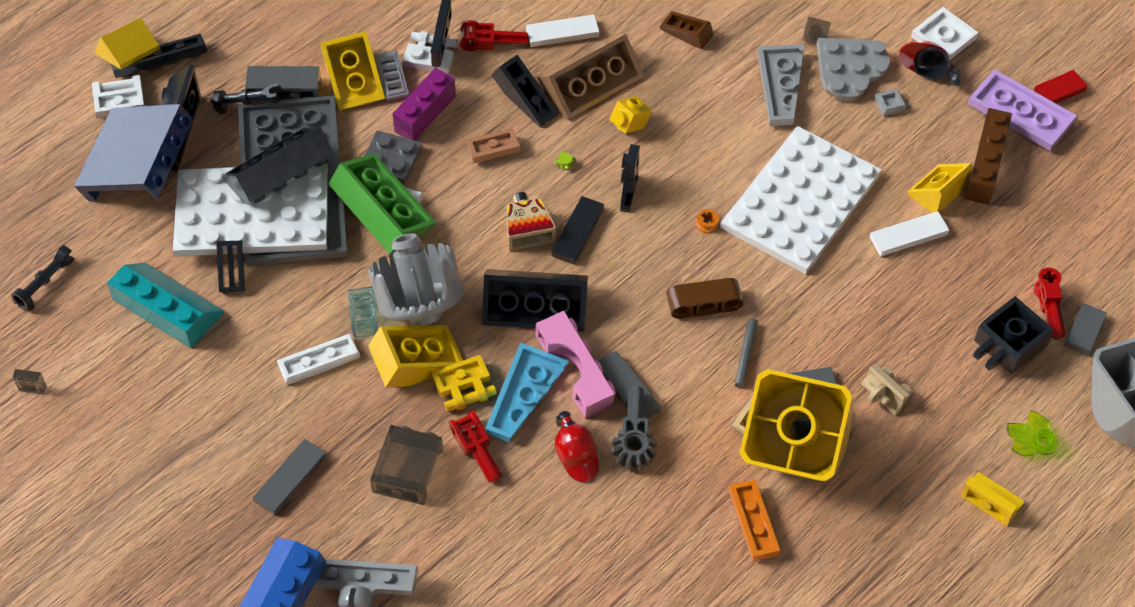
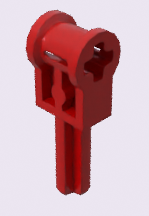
(484, 36)
(1050, 296)
(474, 440)

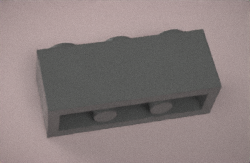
(294, 80)

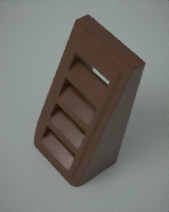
(701, 32)

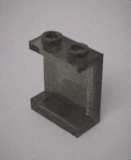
(406, 464)

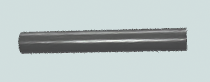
(746, 353)

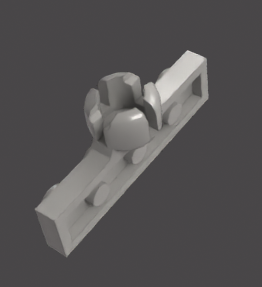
(364, 580)

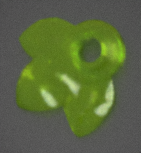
(1029, 435)

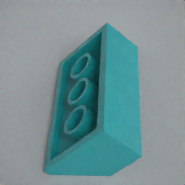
(163, 302)

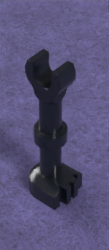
(221, 99)
(23, 298)

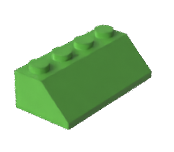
(379, 200)

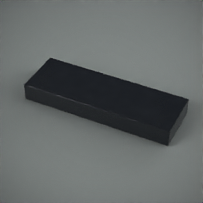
(441, 33)
(577, 230)

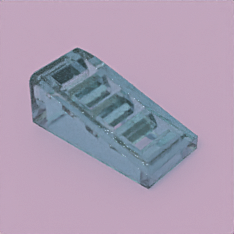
(363, 312)

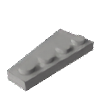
(780, 81)

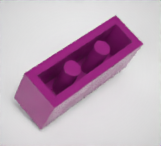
(424, 104)

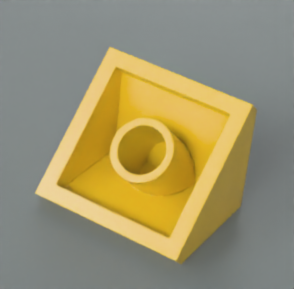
(127, 44)
(941, 186)

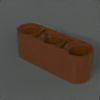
(704, 298)

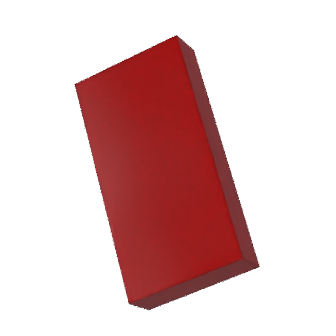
(1061, 87)

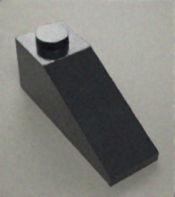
(524, 91)

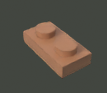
(493, 145)

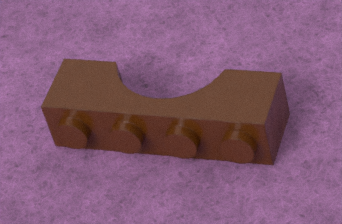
(988, 156)

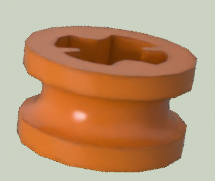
(707, 227)

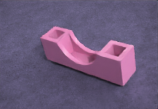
(560, 338)

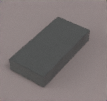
(1085, 329)

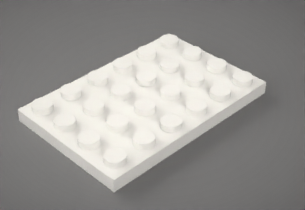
(800, 199)
(280, 223)

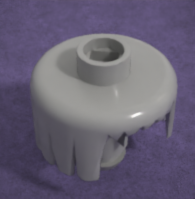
(416, 284)

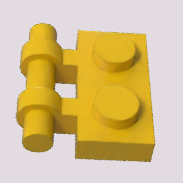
(461, 376)

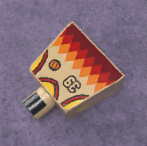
(528, 223)

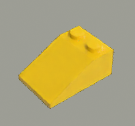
(352, 71)
(412, 352)

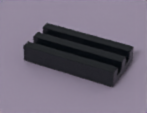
(220, 264)

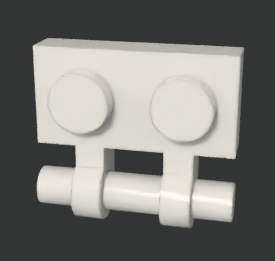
(420, 56)

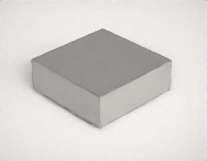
(890, 102)

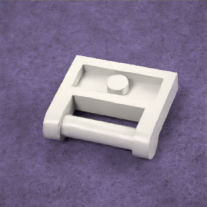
(117, 95)

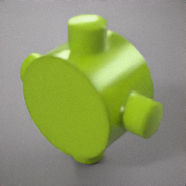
(565, 161)

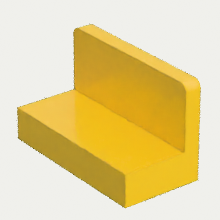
(991, 498)

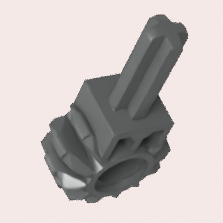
(634, 432)

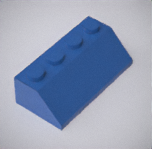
(285, 576)

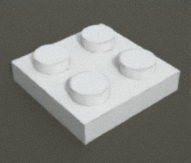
(945, 31)

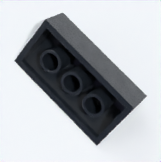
(183, 90)
(279, 164)
(530, 297)

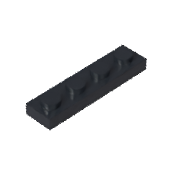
(168, 54)

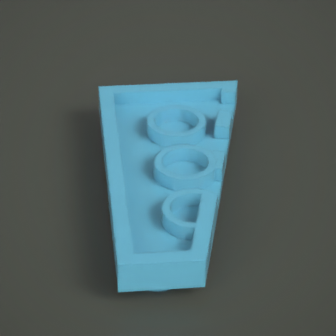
(525, 386)

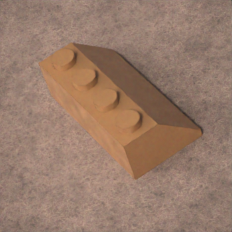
(591, 76)

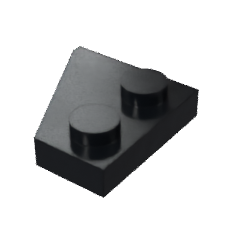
(629, 176)

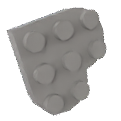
(850, 65)

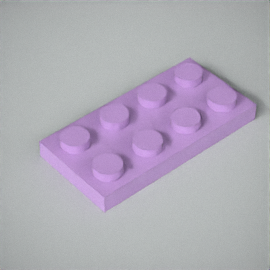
(1031, 113)

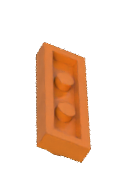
(754, 520)

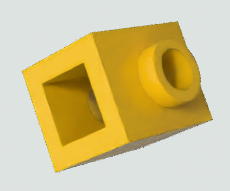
(630, 114)

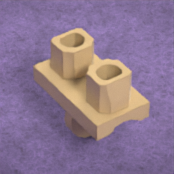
(885, 389)

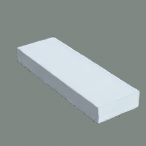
(562, 31)
(909, 233)
(318, 359)

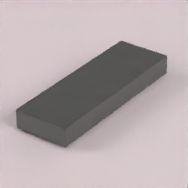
(622, 378)
(289, 477)

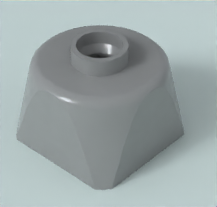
(1115, 391)

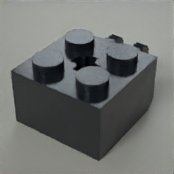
(1012, 336)

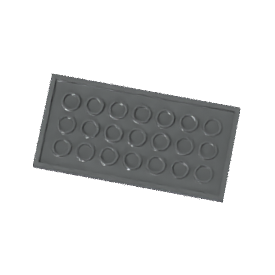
(269, 123)

